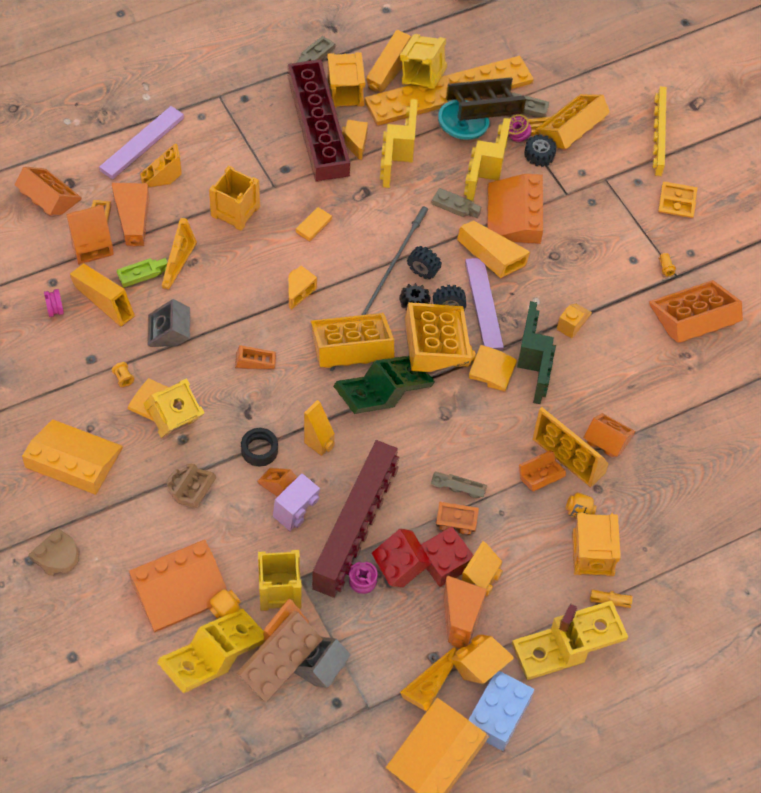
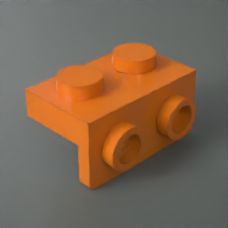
(541, 471)
(457, 516)

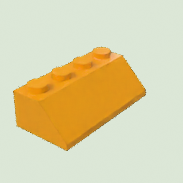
(574, 119)

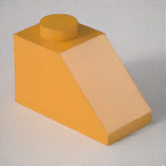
(355, 137)
(300, 285)
(572, 319)

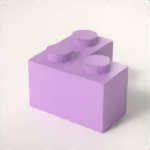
(293, 502)

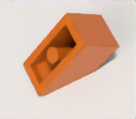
(277, 480)

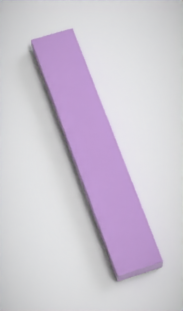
(141, 142)
(484, 304)

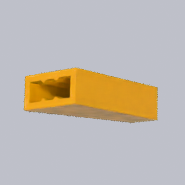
(388, 63)
(492, 249)
(103, 293)

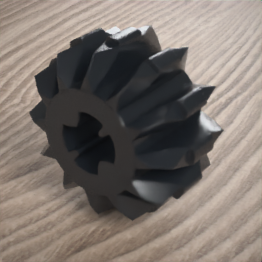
(414, 294)

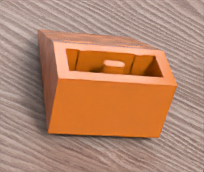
(90, 234)

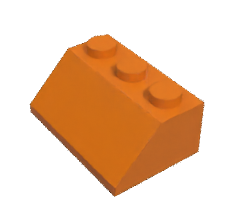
(46, 190)

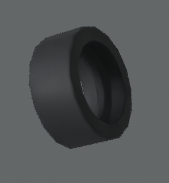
(256, 434)

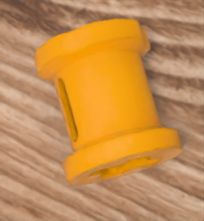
(123, 374)

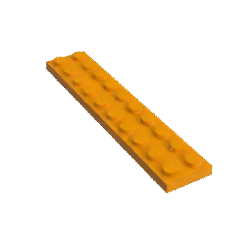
(392, 104)

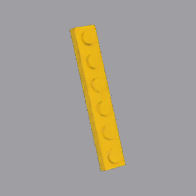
(659, 136)

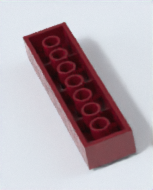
(318, 120)
(354, 519)

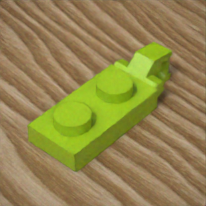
(141, 271)

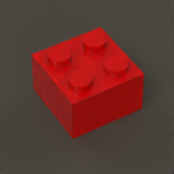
(447, 554)
(401, 558)

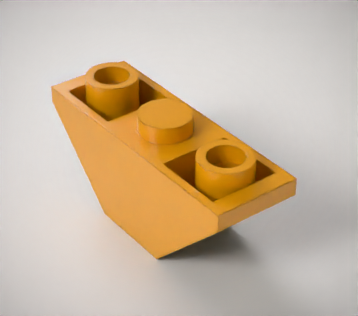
(163, 169)

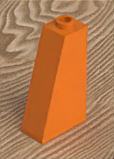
(132, 210)

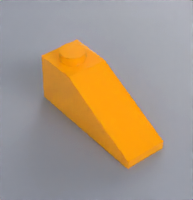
(317, 429)

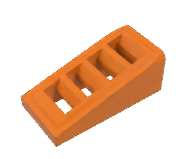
(247, 363)

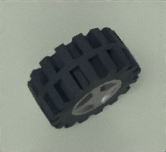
(538, 144)
(424, 262)
(450, 296)

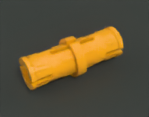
(617, 599)

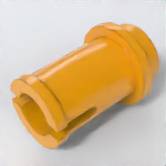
(668, 268)

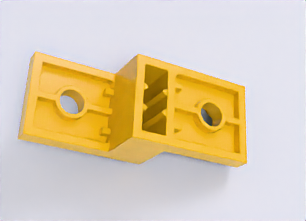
(399, 143)
(487, 160)
(569, 647)
(212, 650)

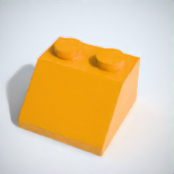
(483, 568)
(481, 659)

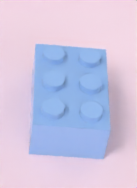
(501, 708)

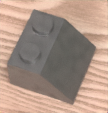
(169, 325)
(323, 663)

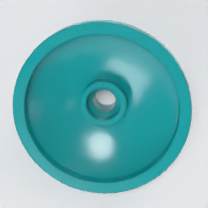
(459, 129)

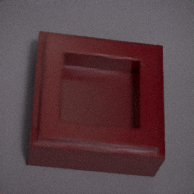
(568, 618)

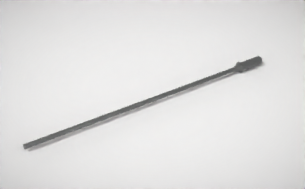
(415, 224)

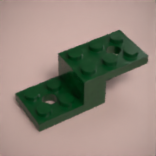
(536, 353)
(382, 385)

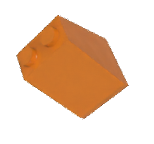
(462, 610)

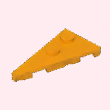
(181, 249)
(427, 685)

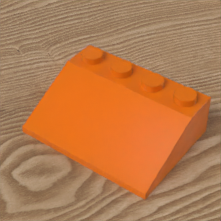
(517, 208)
(697, 310)
(177, 585)

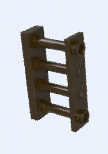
(485, 108)

